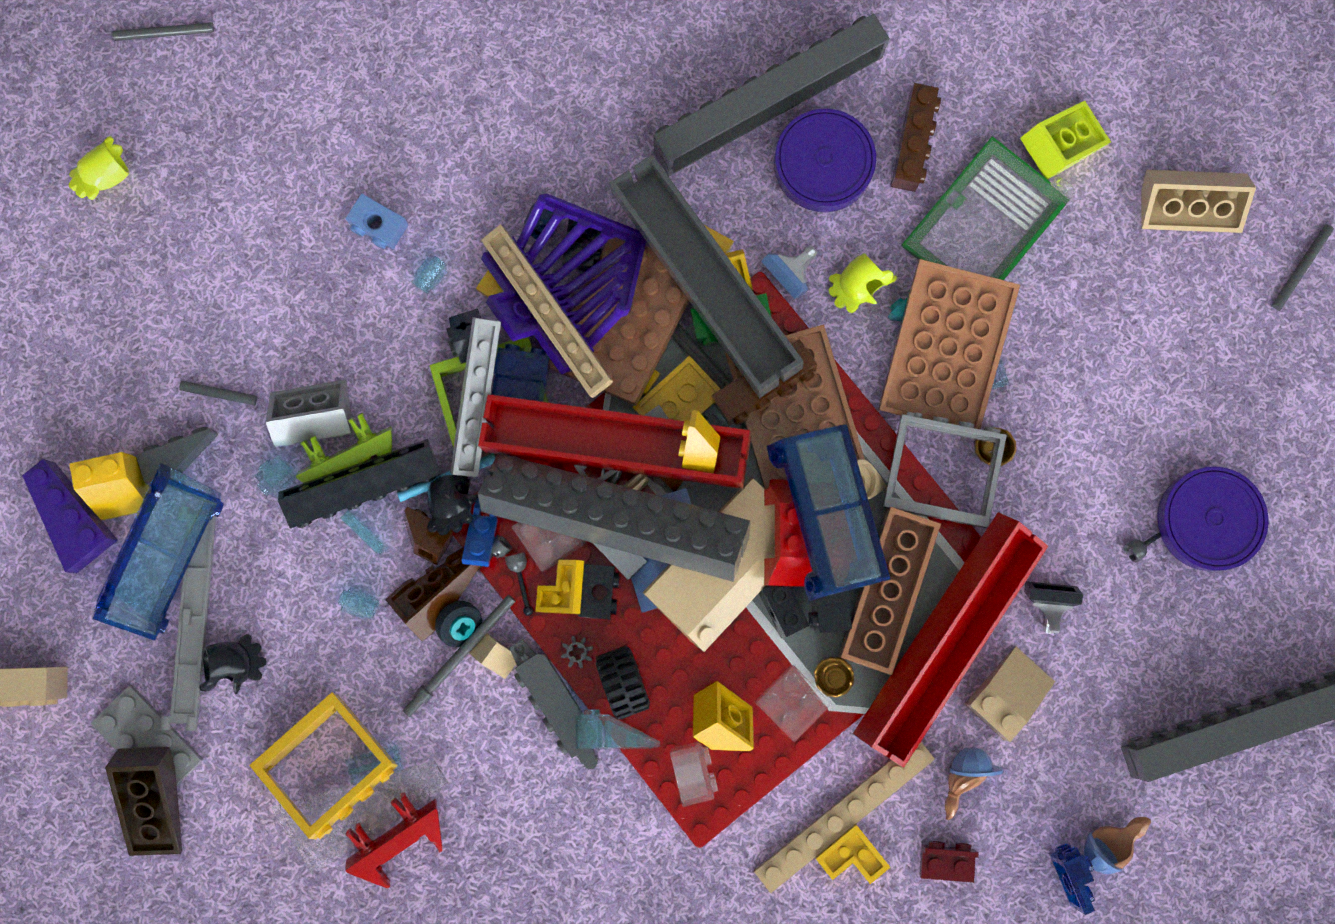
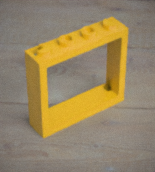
(300, 732)

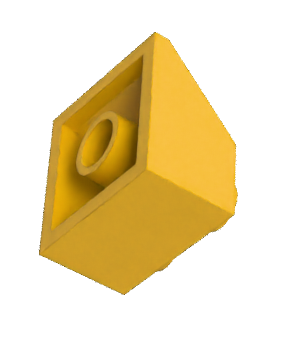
(722, 719)

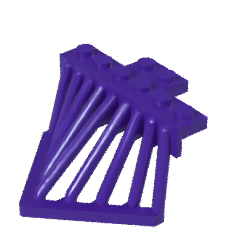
(517, 317)

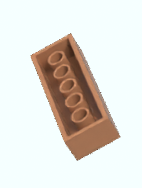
(886, 607)

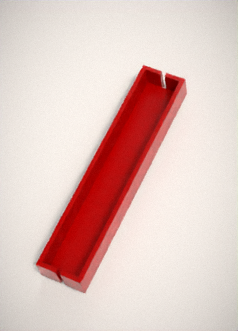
(605, 440)
(951, 639)

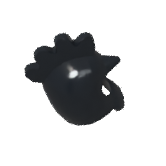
(448, 506)
(233, 662)

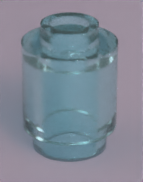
(429, 274)
(358, 603)

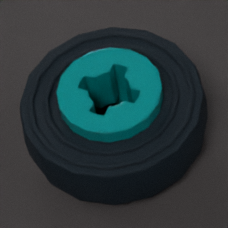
(449, 621)

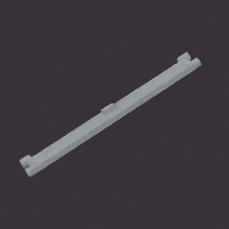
(191, 635)

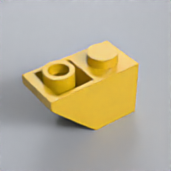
(701, 446)

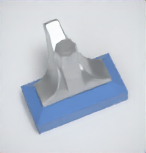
(791, 270)

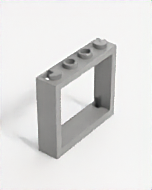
(965, 430)

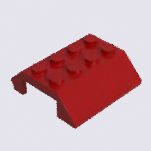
(791, 556)

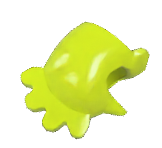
(98, 170)
(858, 283)

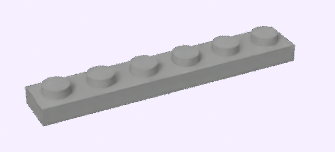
(475, 388)

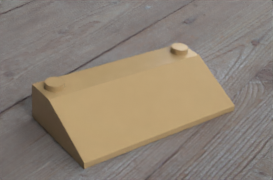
(706, 604)

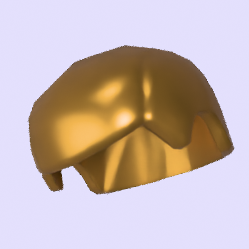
(983, 447)
(834, 676)

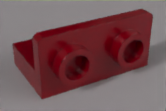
(948, 862)

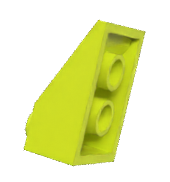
(1065, 139)

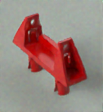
(374, 853)

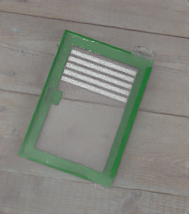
(989, 214)

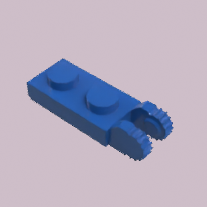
(479, 538)

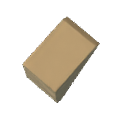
(494, 655)

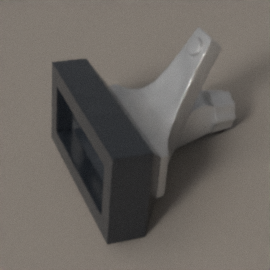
(1053, 601)

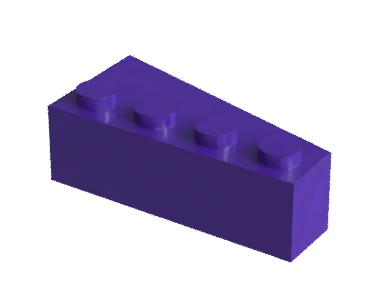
(70, 523)

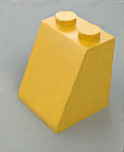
(110, 484)

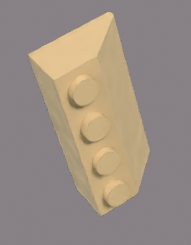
(1196, 201)

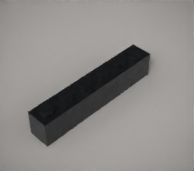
(358, 484)

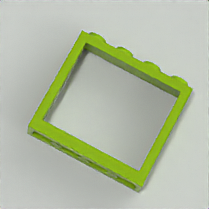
(453, 366)

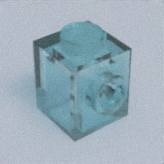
(275, 476)

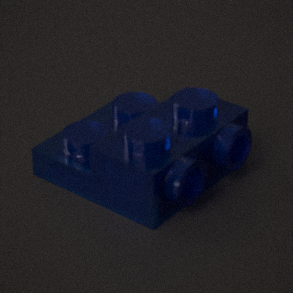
(521, 373)
(1074, 872)

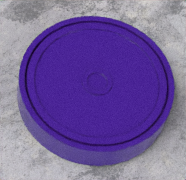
(824, 160)
(1213, 519)

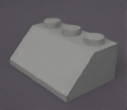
(309, 412)

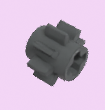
(573, 658)

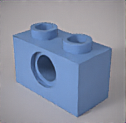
(367, 211)

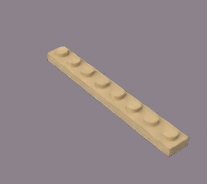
(547, 311)
(840, 819)

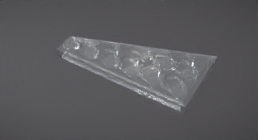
(372, 814)

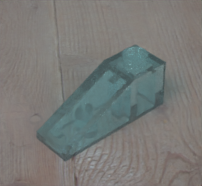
(607, 732)

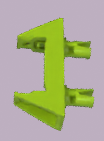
(366, 446)

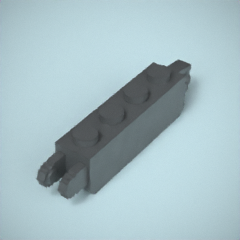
(553, 699)

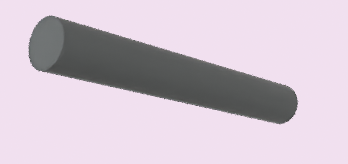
(218, 393)

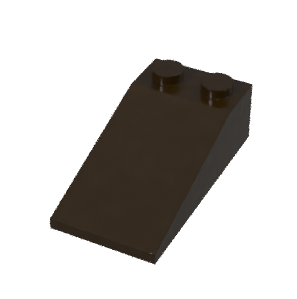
(146, 799)

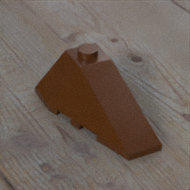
(422, 600)

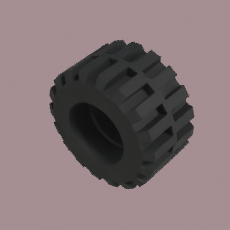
(622, 682)

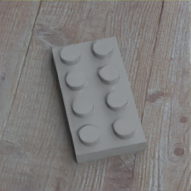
(135, 724)

